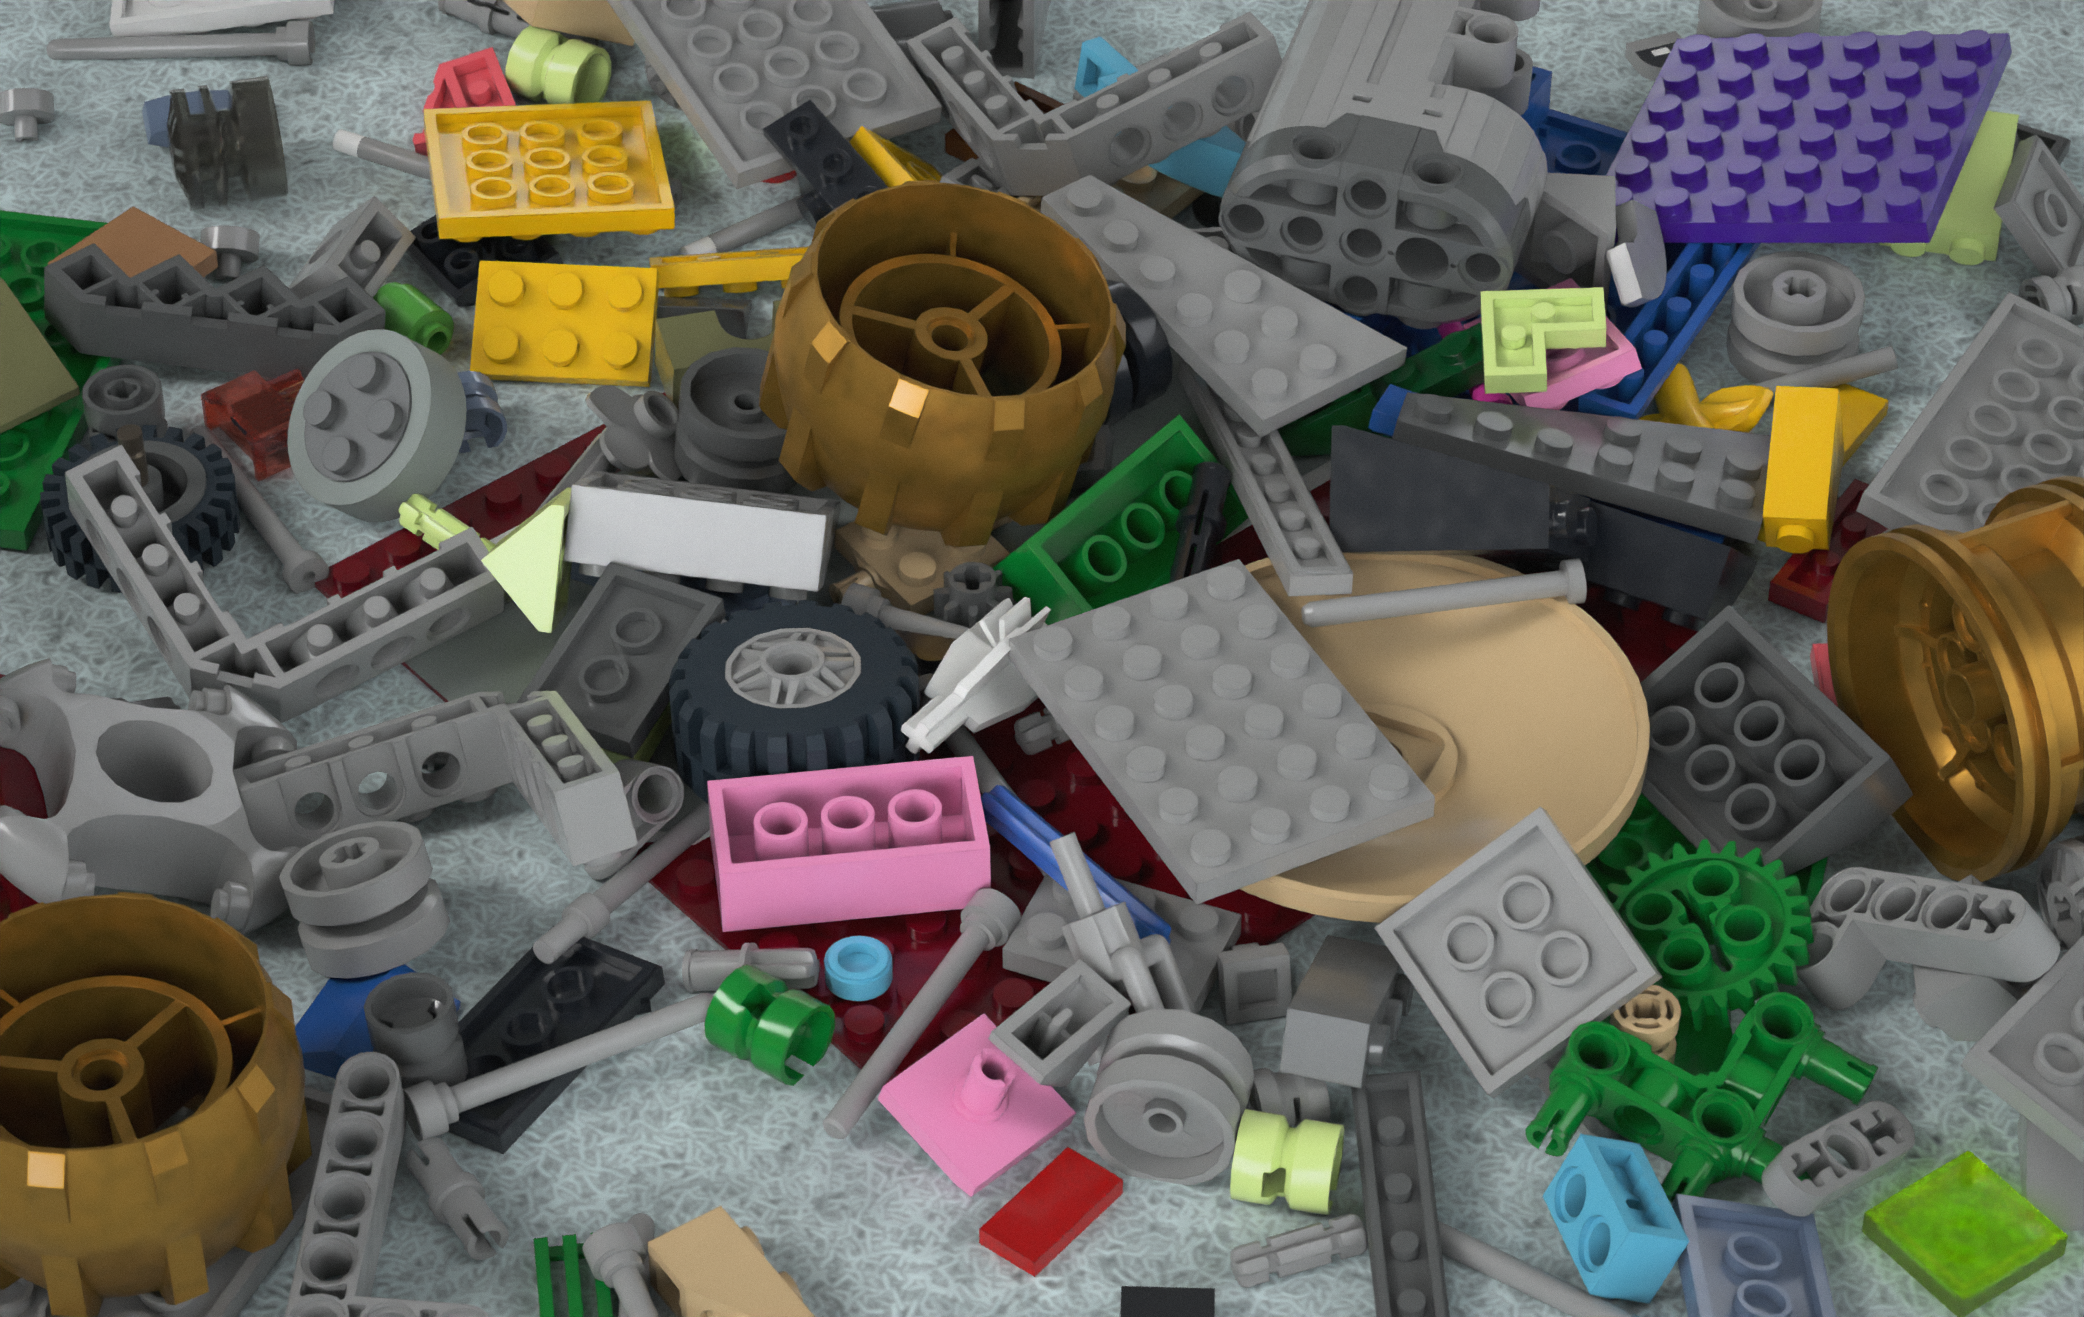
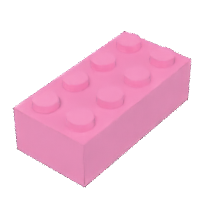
(848, 843)

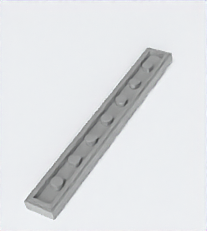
(1272, 496)

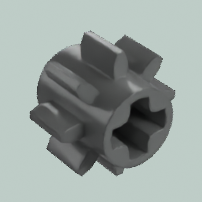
(970, 593)

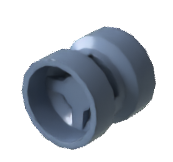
(483, 412)

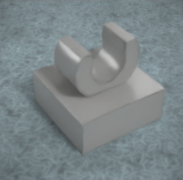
(1254, 982)

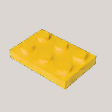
(565, 323)

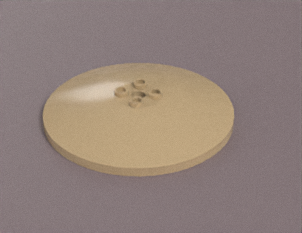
(1489, 713)

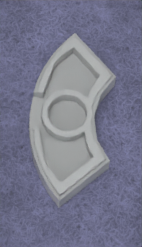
(1639, 256)

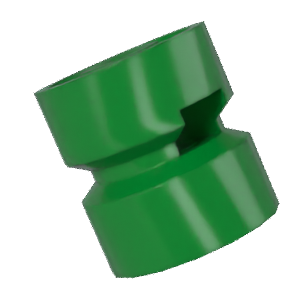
(767, 1022)

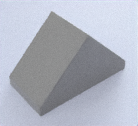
(1061, 1025)

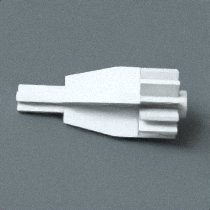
(976, 679)

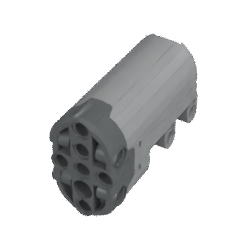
(1393, 158)

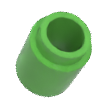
(415, 316)

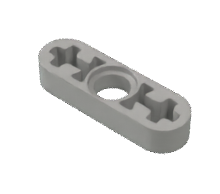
(1830, 1177)

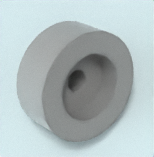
(25, 110)
(232, 247)

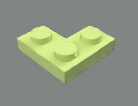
(1526, 323)

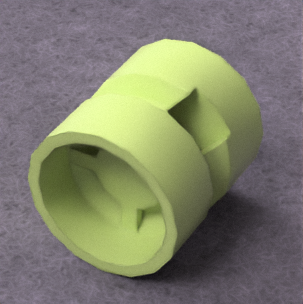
(557, 68)
(1286, 1161)

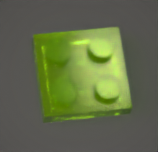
(1964, 1234)

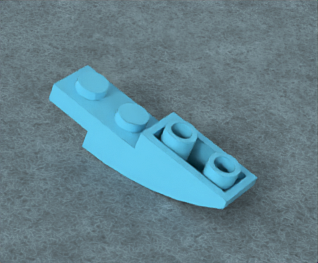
(1201, 164)

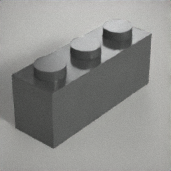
(1345, 1013)

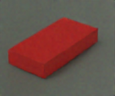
(1050, 1211)

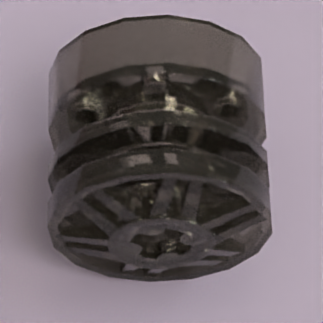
(227, 143)

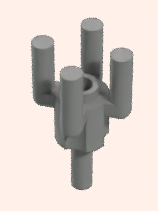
(1111, 944)

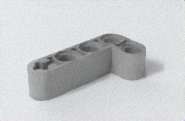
(1920, 921)

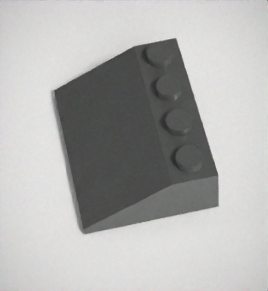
(1760, 752)

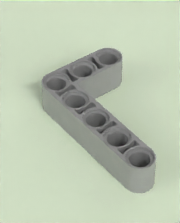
(358, 1188)

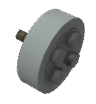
(376, 424)

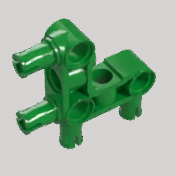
(1675, 1110)

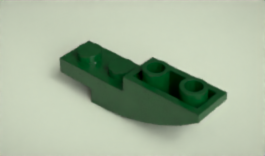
(1439, 370)

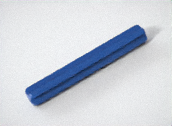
(1032, 837)

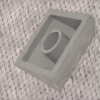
(1571, 233)

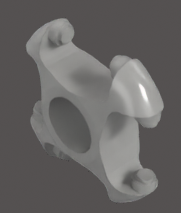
(140, 796)

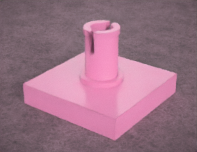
(974, 1107)

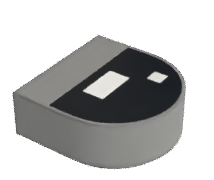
(1650, 53)

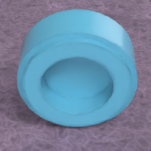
(858, 968)

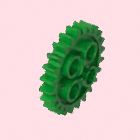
(1735, 903)

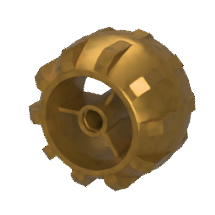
(942, 360)
(104, 1034)

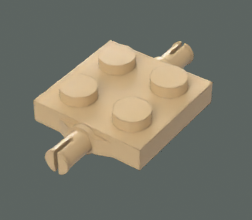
(906, 562)

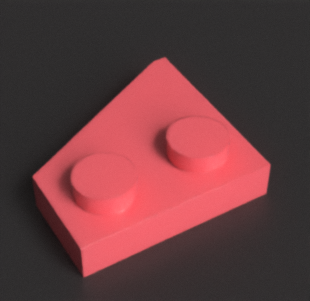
(467, 82)

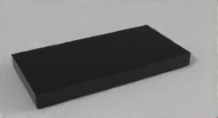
(541, 1009)

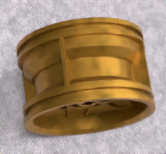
(1972, 674)

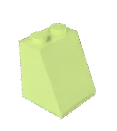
(1969, 223)

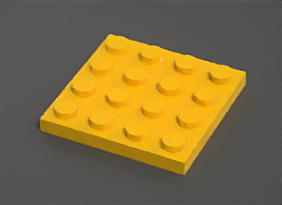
(547, 170)

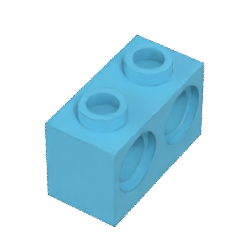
(1615, 1219)

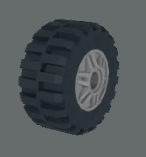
(791, 694)

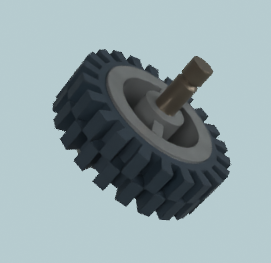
(178, 477)

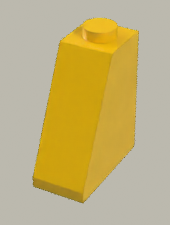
(1803, 468)

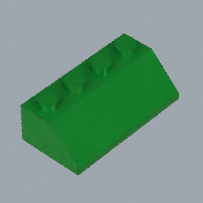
(1117, 532)

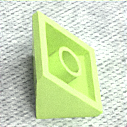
(533, 566)

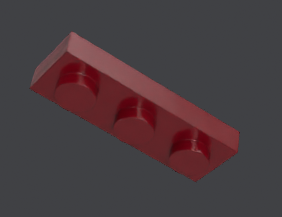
(1807, 577)

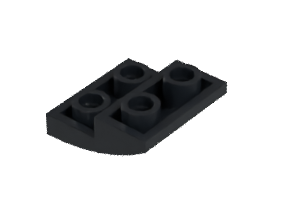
(456, 264)

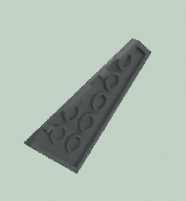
(1652, 467)

